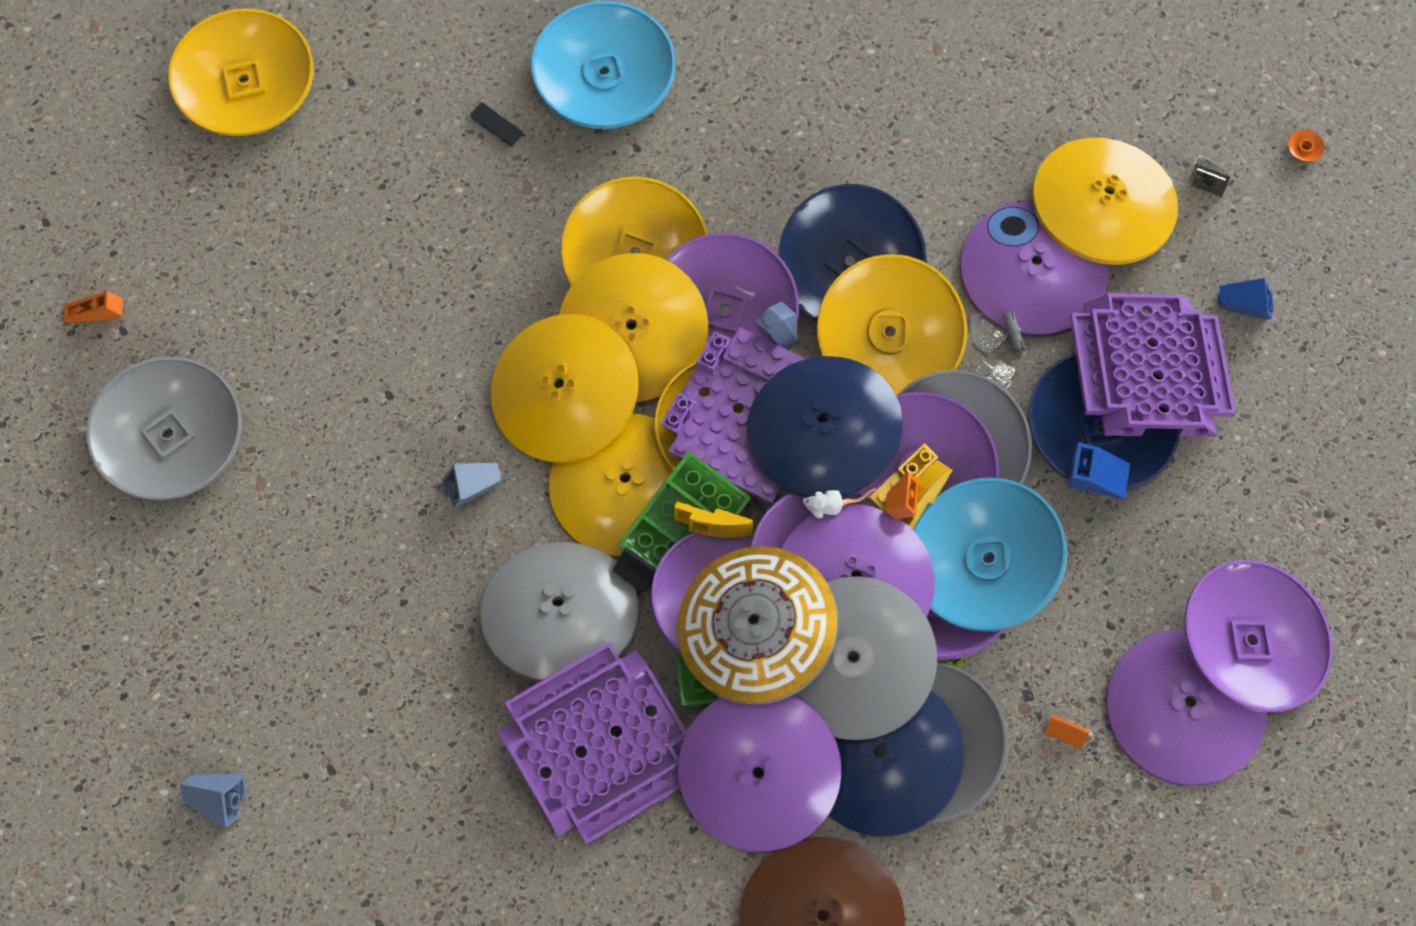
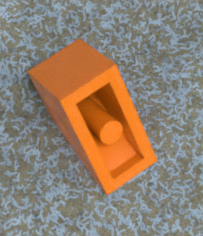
(902, 498)

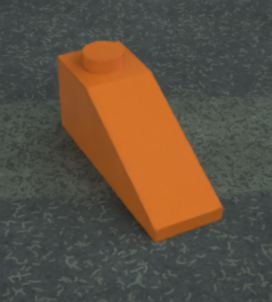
(94, 308)

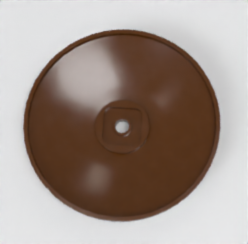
(822, 877)

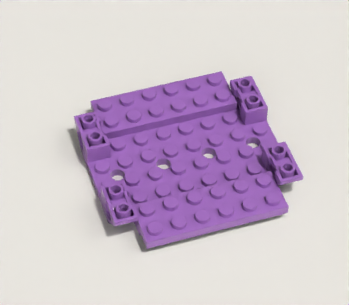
(1120, 365)
(709, 425)
(579, 709)

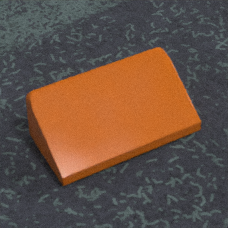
(1067, 731)

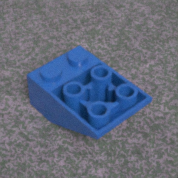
(1098, 471)

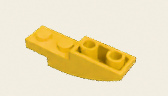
(914, 465)
(929, 486)
(720, 524)

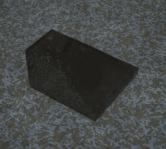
(1209, 177)

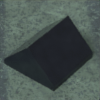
(635, 569)

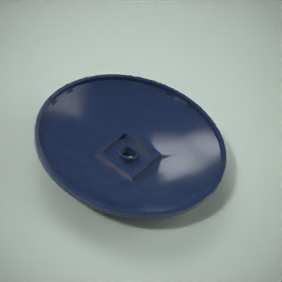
(840, 224)
(1060, 422)
(832, 455)
(908, 782)

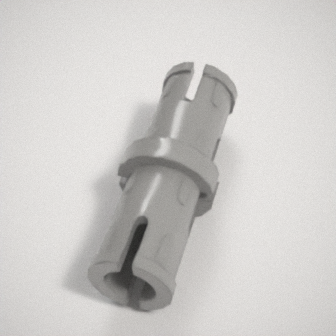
(1013, 331)

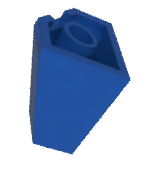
(1248, 298)

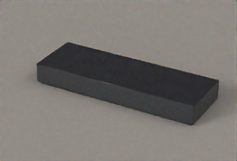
(496, 124)

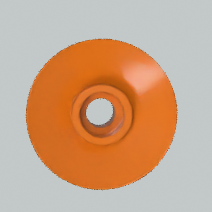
(1308, 140)

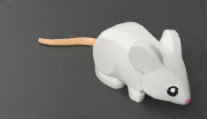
(829, 503)

